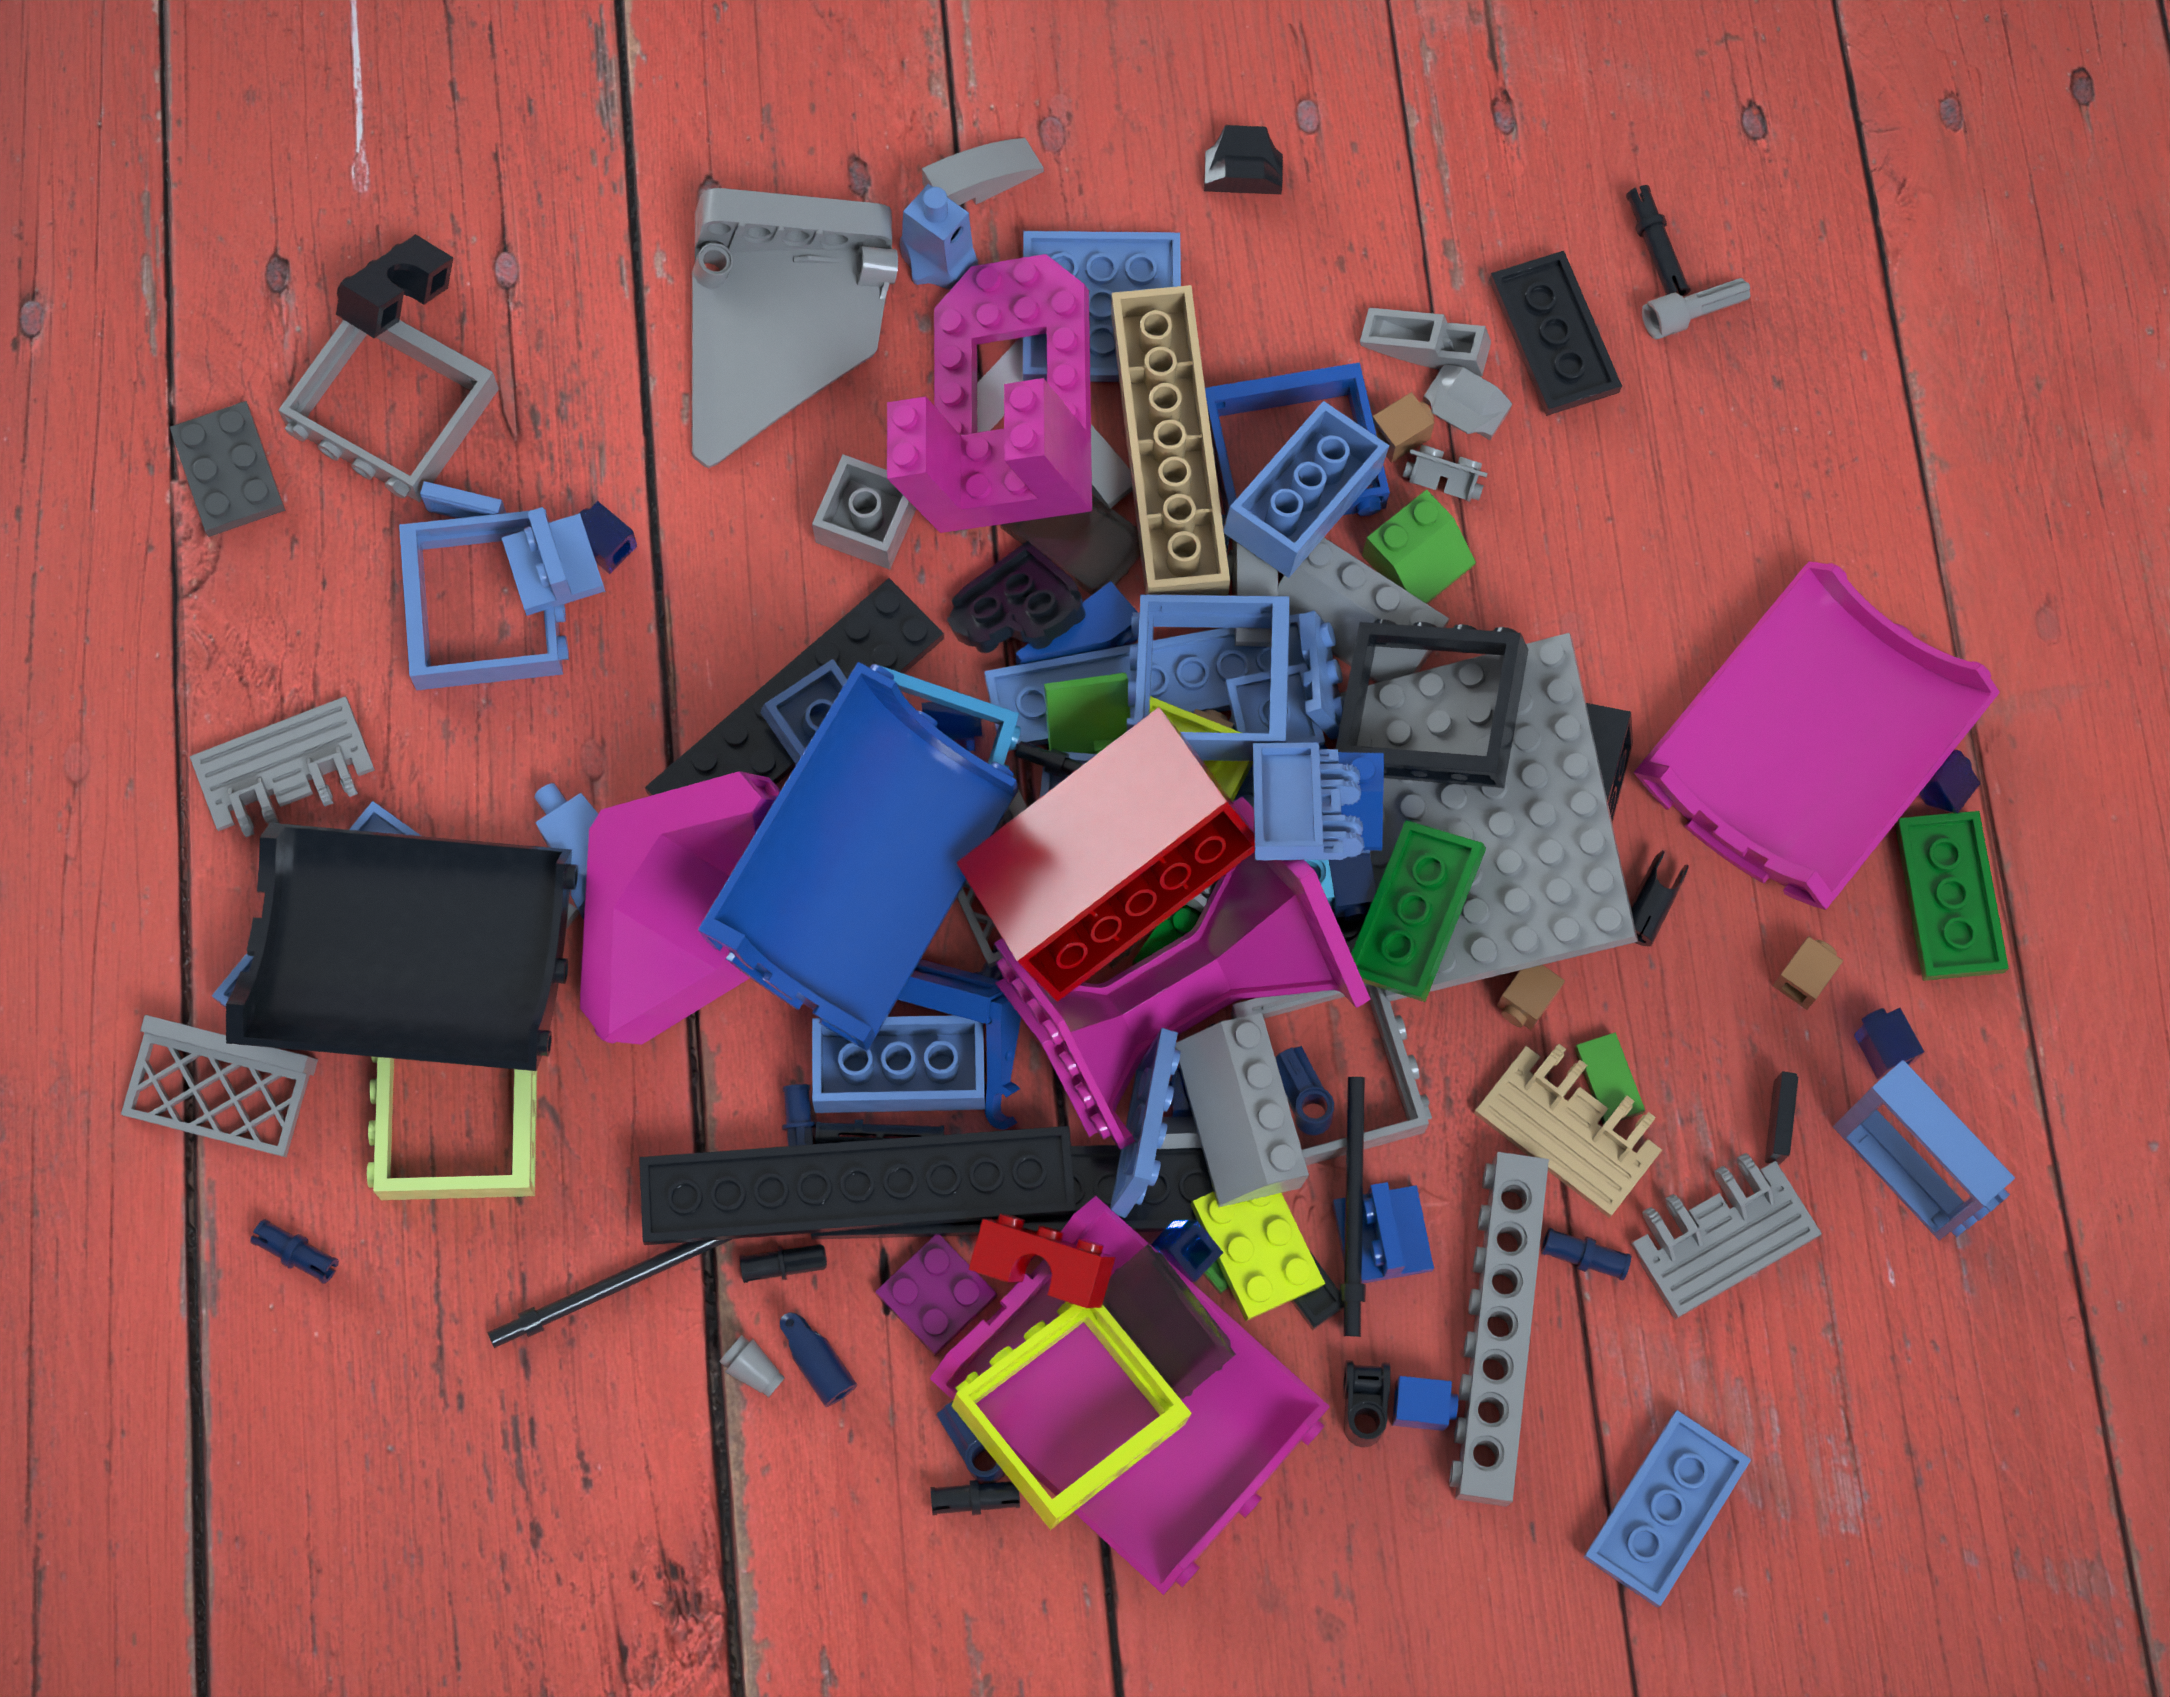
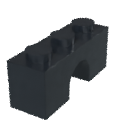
(375, 294)

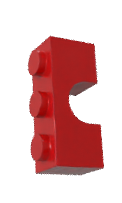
(1077, 1270)

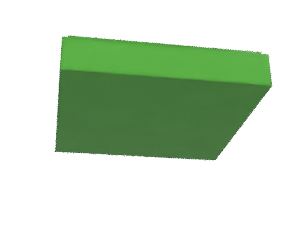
(1086, 711)

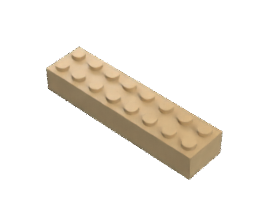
(1169, 442)

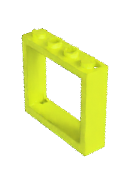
(1039, 1339)

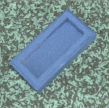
(457, 502)

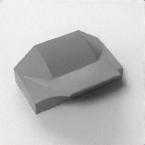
(1467, 401)

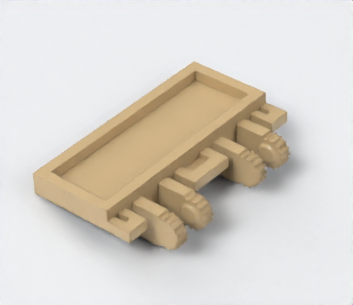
(1547, 1126)

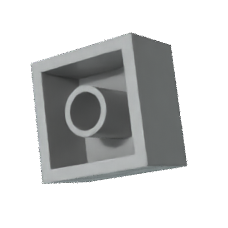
(863, 513)

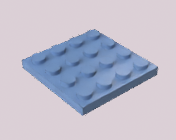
(1105, 265)

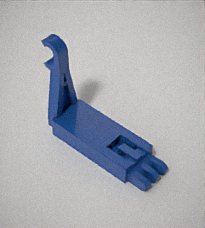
(979, 1000)

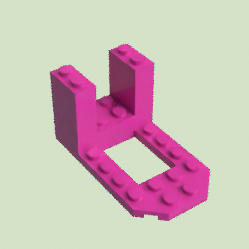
(1044, 452)

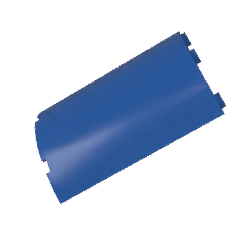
(858, 858)

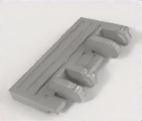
(281, 763)
(1724, 1243)

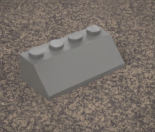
(1350, 593)
(1241, 1111)

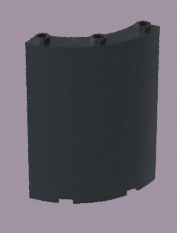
(404, 947)

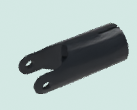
(1653, 902)

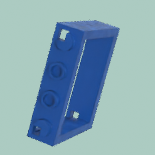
(1290, 390)

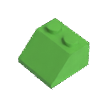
(1420, 548)

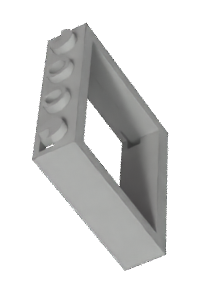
(419, 347)
(1403, 1067)

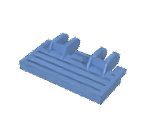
(1301, 802)

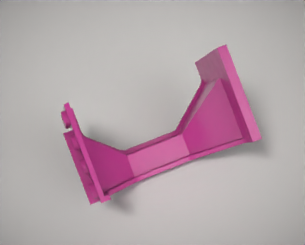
(1256, 938)

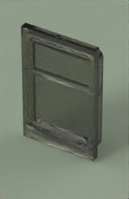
(1085, 545)
(1167, 1321)

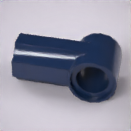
(1304, 1088)
(967, 1444)

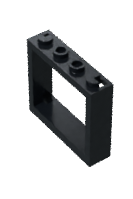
(1438, 766)

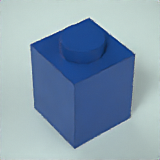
(1424, 1403)

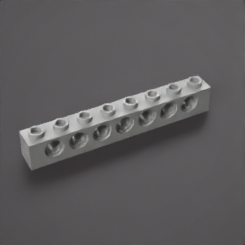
(1528, 1180)

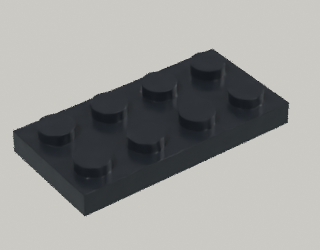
(1555, 333)

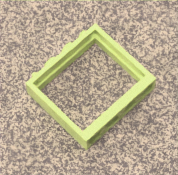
(518, 1184)

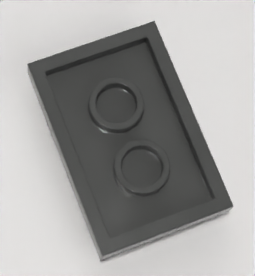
(227, 468)

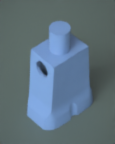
(936, 239)
(567, 828)

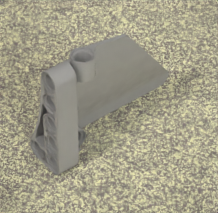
(785, 311)

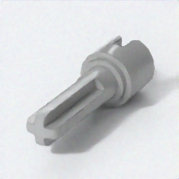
(1673, 312)

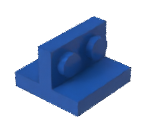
(1392, 1233)

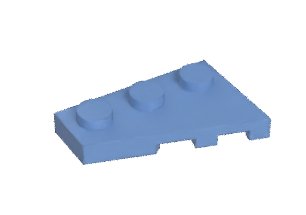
(1324, 675)

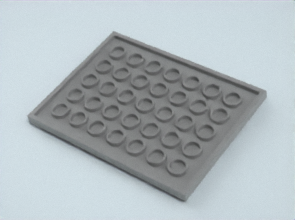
(1551, 853)

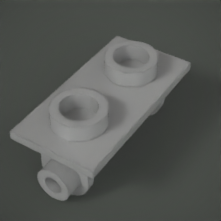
(1431, 466)

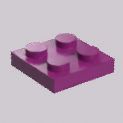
(936, 1294)

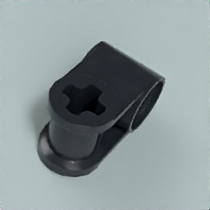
(1367, 1393)

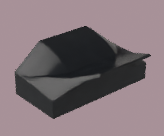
(1243, 162)

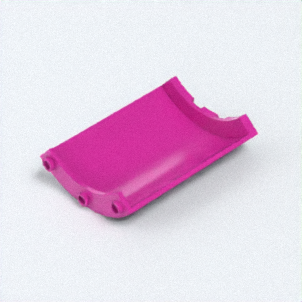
(1814, 737)
(1081, 1406)

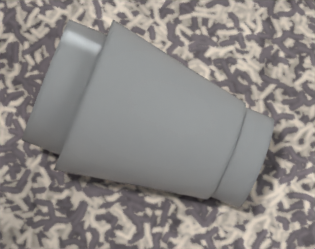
(752, 1366)

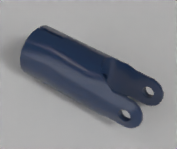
(817, 1360)

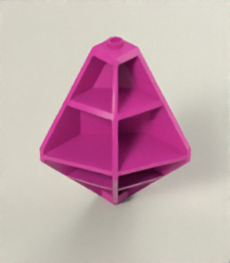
(647, 891)

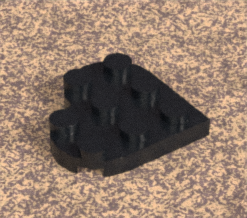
(1019, 599)

